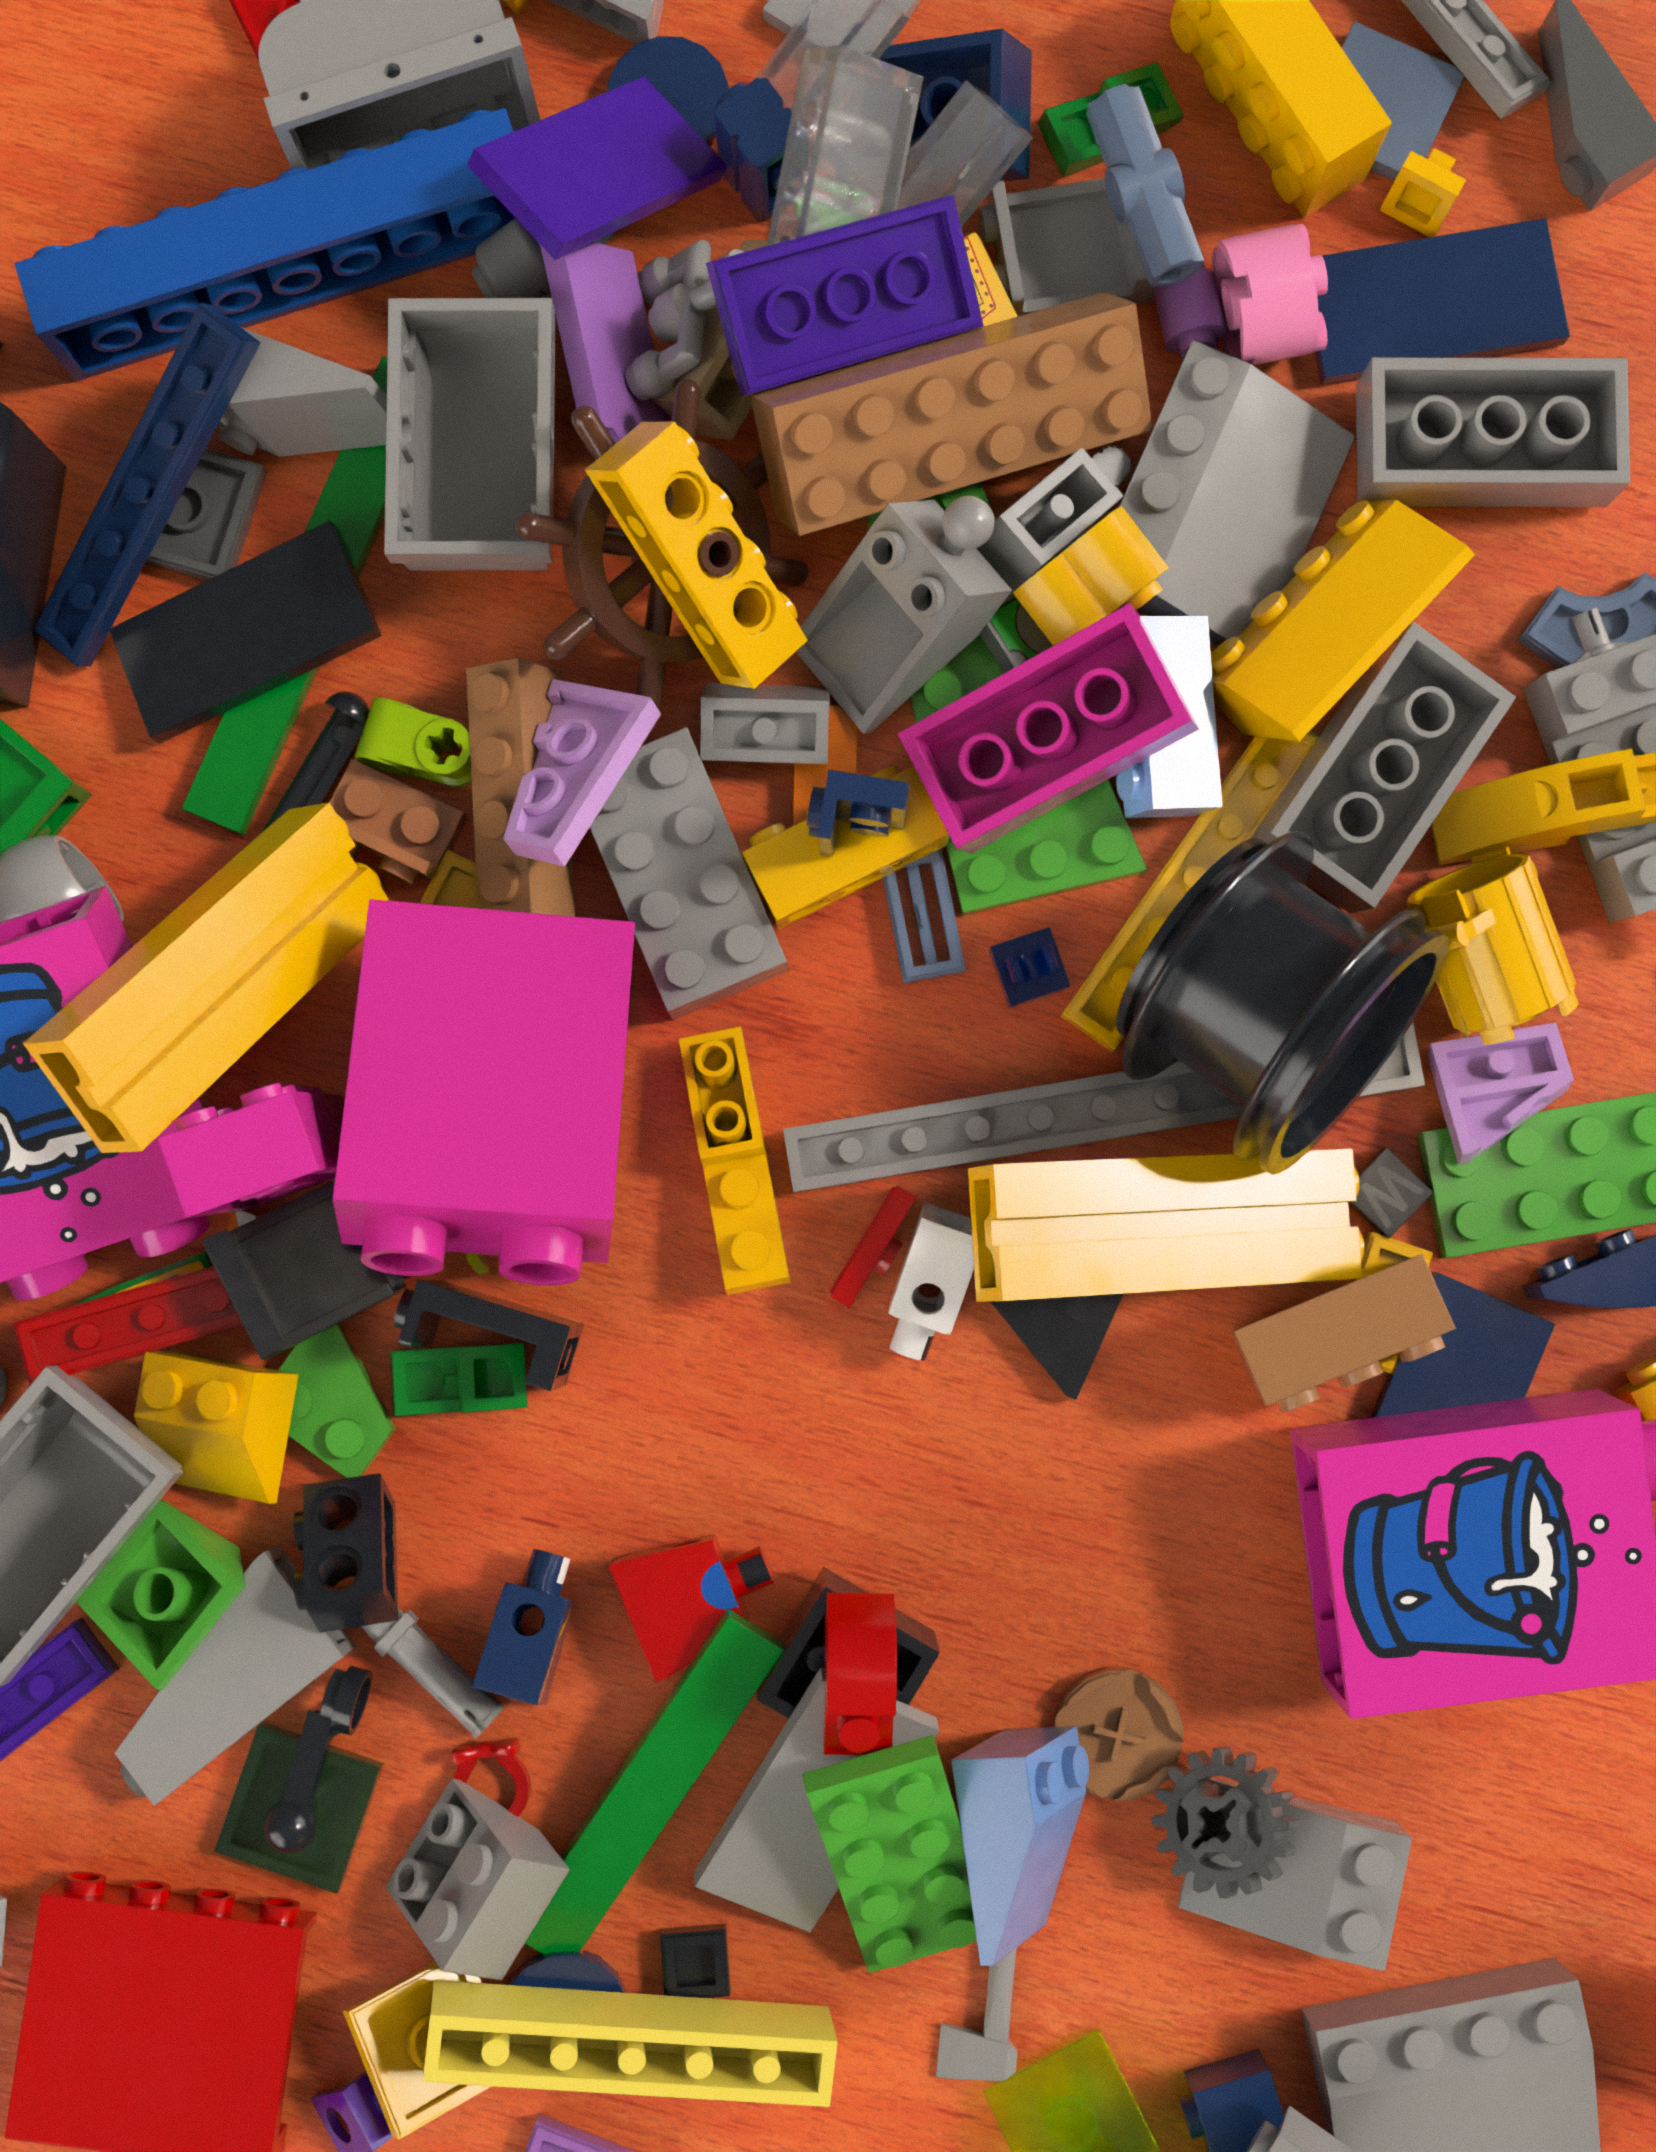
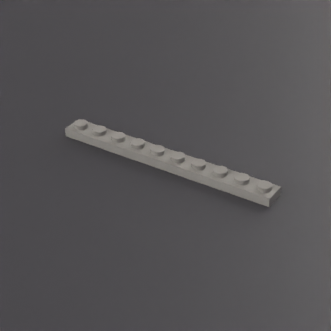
(1029, 1122)

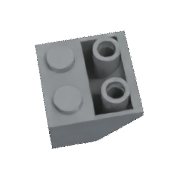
(475, 1882)

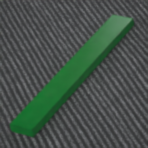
(257, 730)

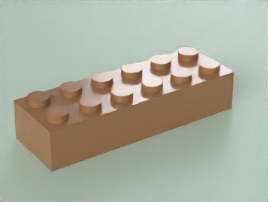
(953, 412)

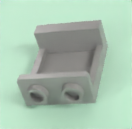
(1061, 246)

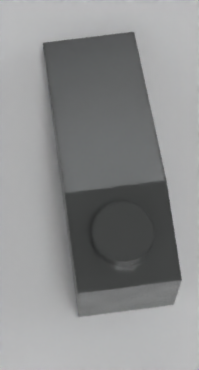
(1596, 119)

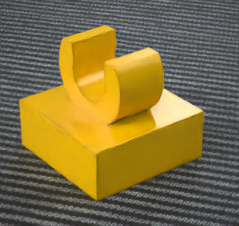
(1423, 192)

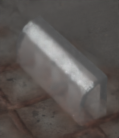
(844, 142)

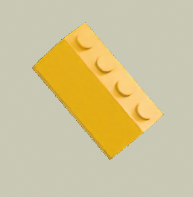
(1333, 619)

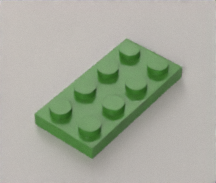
(1547, 1178)
(895, 1851)

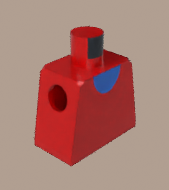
(681, 1594)

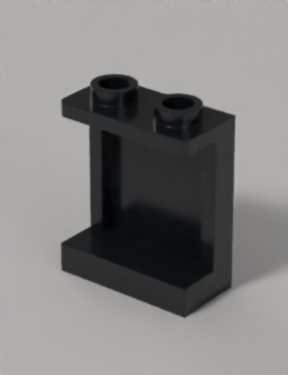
(294, 1273)
(555, 1336)

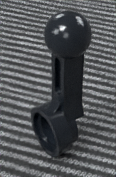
(292, 1822)

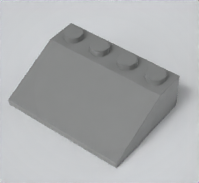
(1231, 488)
(1459, 2065)

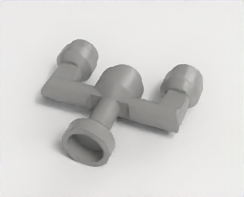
(680, 302)

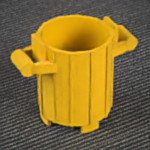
(1502, 945)

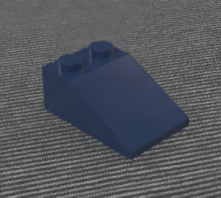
(986, 59)

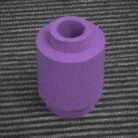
(1190, 312)

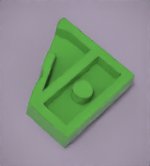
(335, 1405)

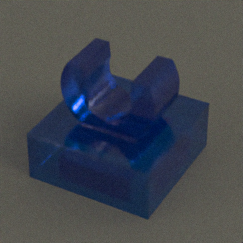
(1029, 967)

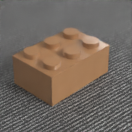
(1345, 1334)

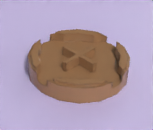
(1126, 1730)

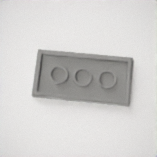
(770, 1843)

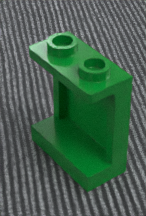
(33, 791)

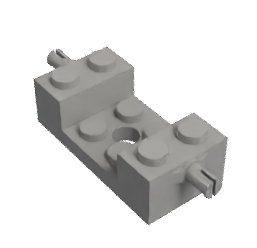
(1600, 708)

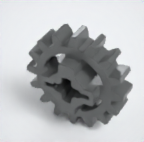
(1202, 1801)

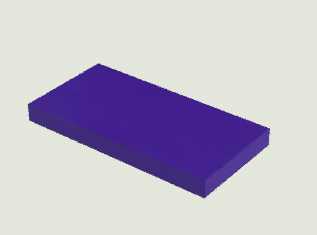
(597, 166)
(845, 294)

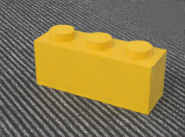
(801, 881)

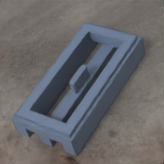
(932, 968)

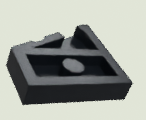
(1062, 1333)

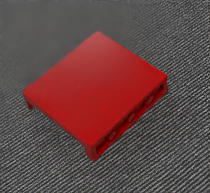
(157, 2019)

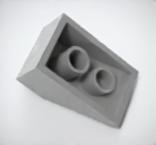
(302, 405)
(1334, 1891)

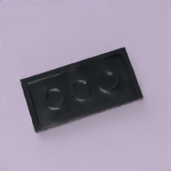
(244, 632)

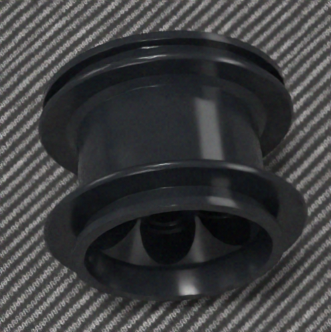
(1276, 996)

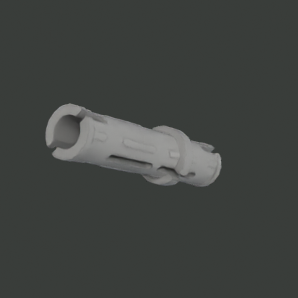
(435, 1671)

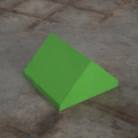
(164, 1591)

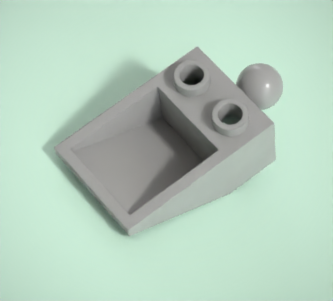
(903, 606)

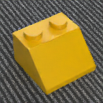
(218, 1421)

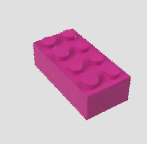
(1048, 730)
(256, 1153)

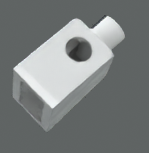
(939, 1256)

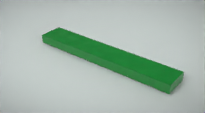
(655, 1779)

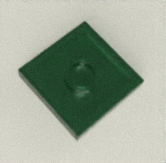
(339, 1808)

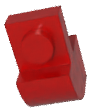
(859, 1673)

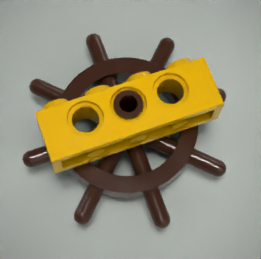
(691, 534)

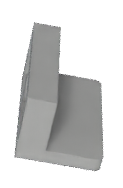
(765, 723)

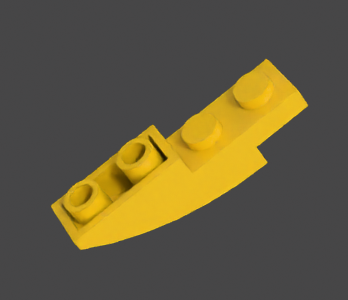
(1547, 806)
(734, 1161)

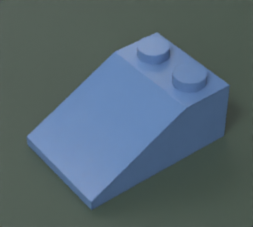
(1017, 1821)

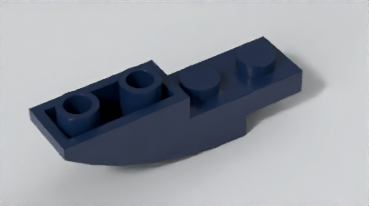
(1613, 1278)

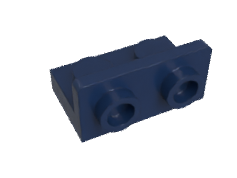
(866, 801)

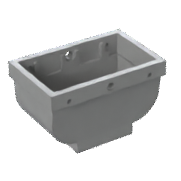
(381, 68)
(469, 432)
(69, 1500)

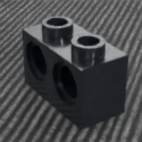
(359, 1550)

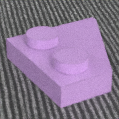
(1497, 1085)

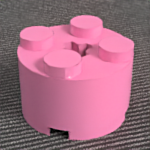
(1270, 294)

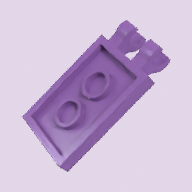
(602, 332)

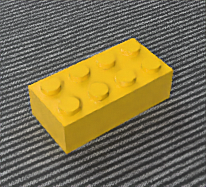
(1288, 91)

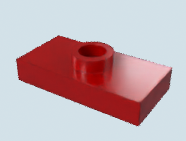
(876, 1248)

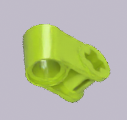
(410, 744)

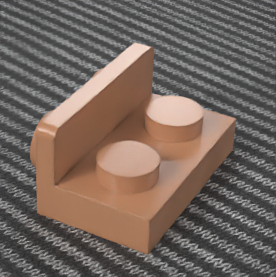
(396, 822)

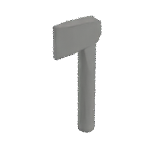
(985, 2054)

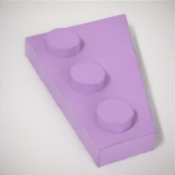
(577, 766)

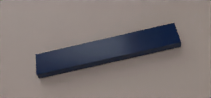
(146, 484)

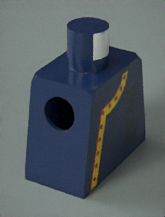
(519, 1663)

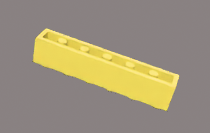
(630, 2044)

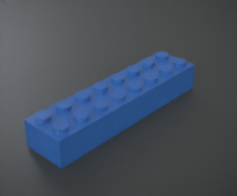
(266, 247)

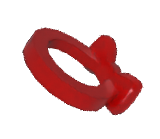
(505, 1753)

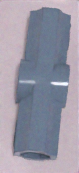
(1144, 186)

